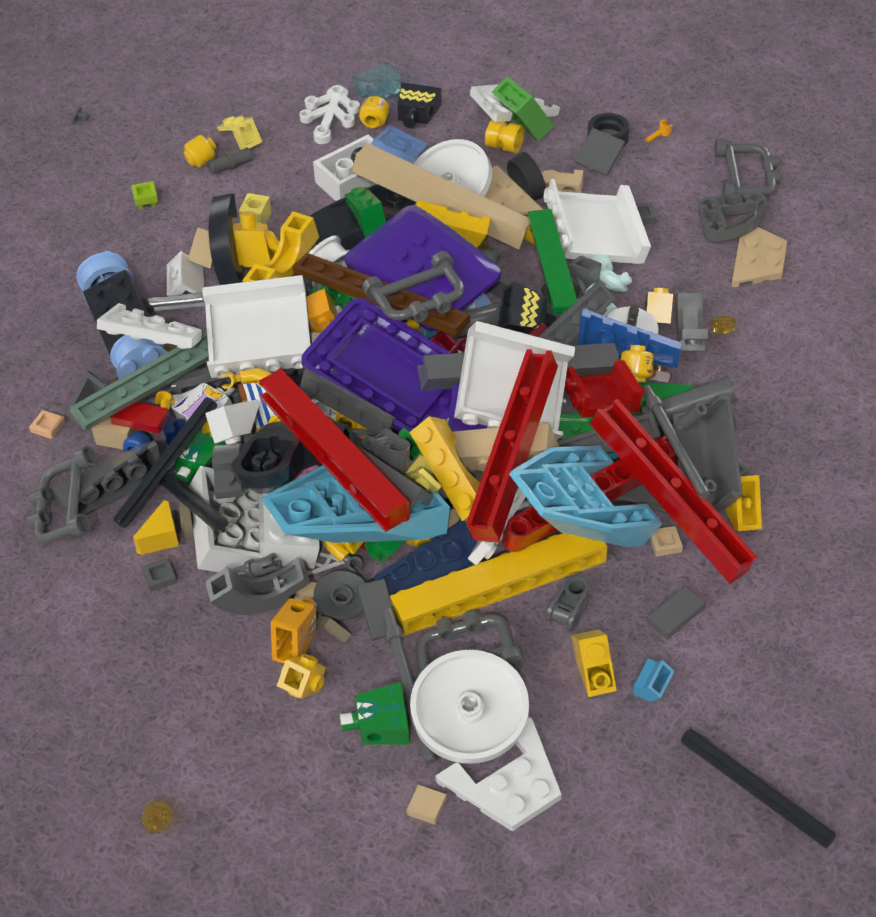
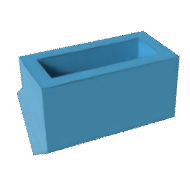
(653, 680)

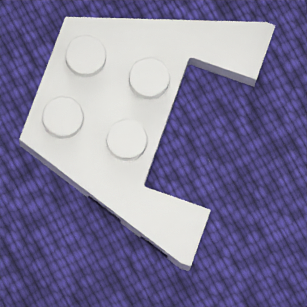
(488, 102)
(514, 791)

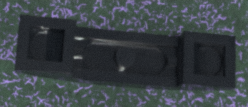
(222, 239)

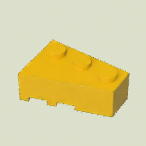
(469, 227)

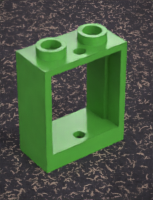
(523, 108)

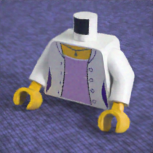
(187, 402)

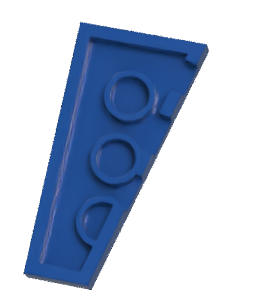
(602, 329)

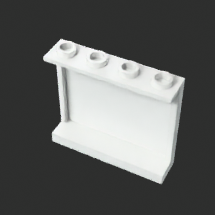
(598, 224)
(256, 325)
(491, 369)

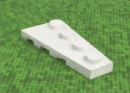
(154, 328)

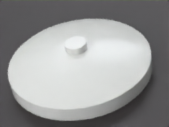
(459, 163)
(469, 706)

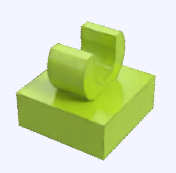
(144, 194)

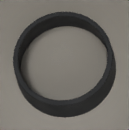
(526, 175)

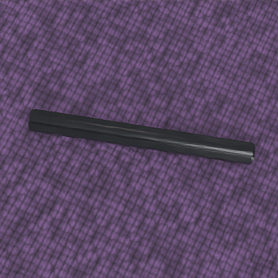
(164, 463)
(194, 503)
(758, 788)

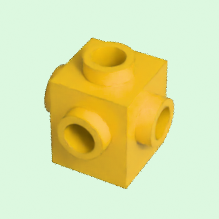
(302, 676)

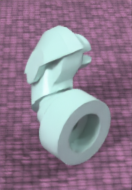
(608, 277)

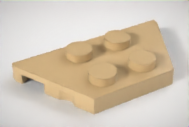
(509, 194)
(759, 257)

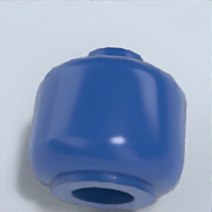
(134, 440)

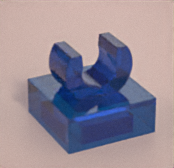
(172, 428)

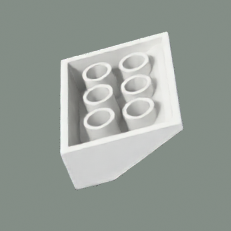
(241, 538)

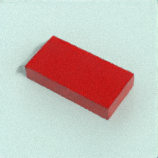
(141, 417)

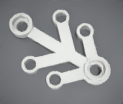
(335, 96)

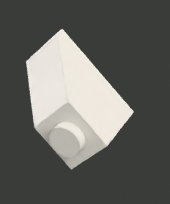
(232, 421)

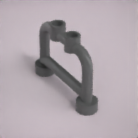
(769, 163)
(442, 302)
(76, 523)
(472, 624)

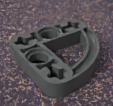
(731, 205)

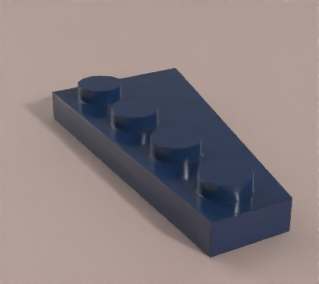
(431, 560)

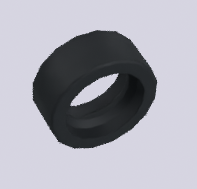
(611, 121)

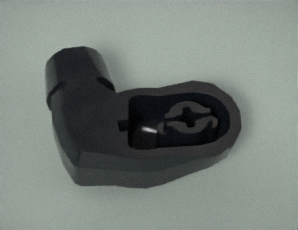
(274, 458)

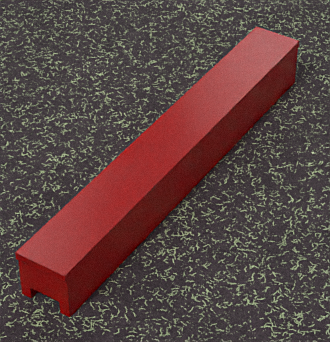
(511, 446)
(334, 451)
(673, 491)

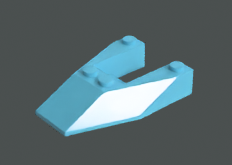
(571, 501)
(324, 511)

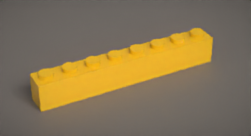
(495, 580)

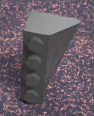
(110, 479)

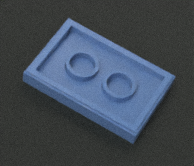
(400, 144)

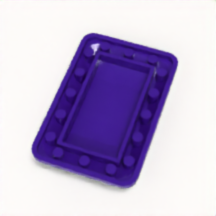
(406, 248)
(378, 363)

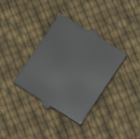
(599, 151)

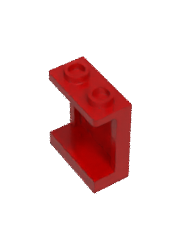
(600, 390)

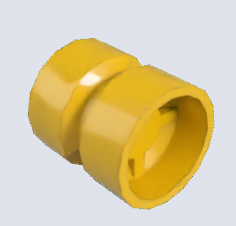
(504, 136)

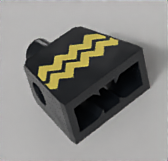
(418, 103)
(523, 309)

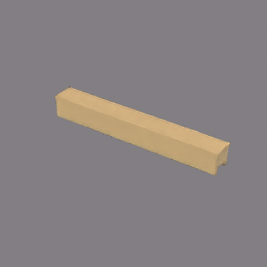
(427, 187)

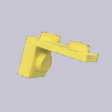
(243, 130)
(422, 475)

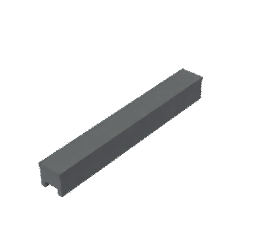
(445, 369)

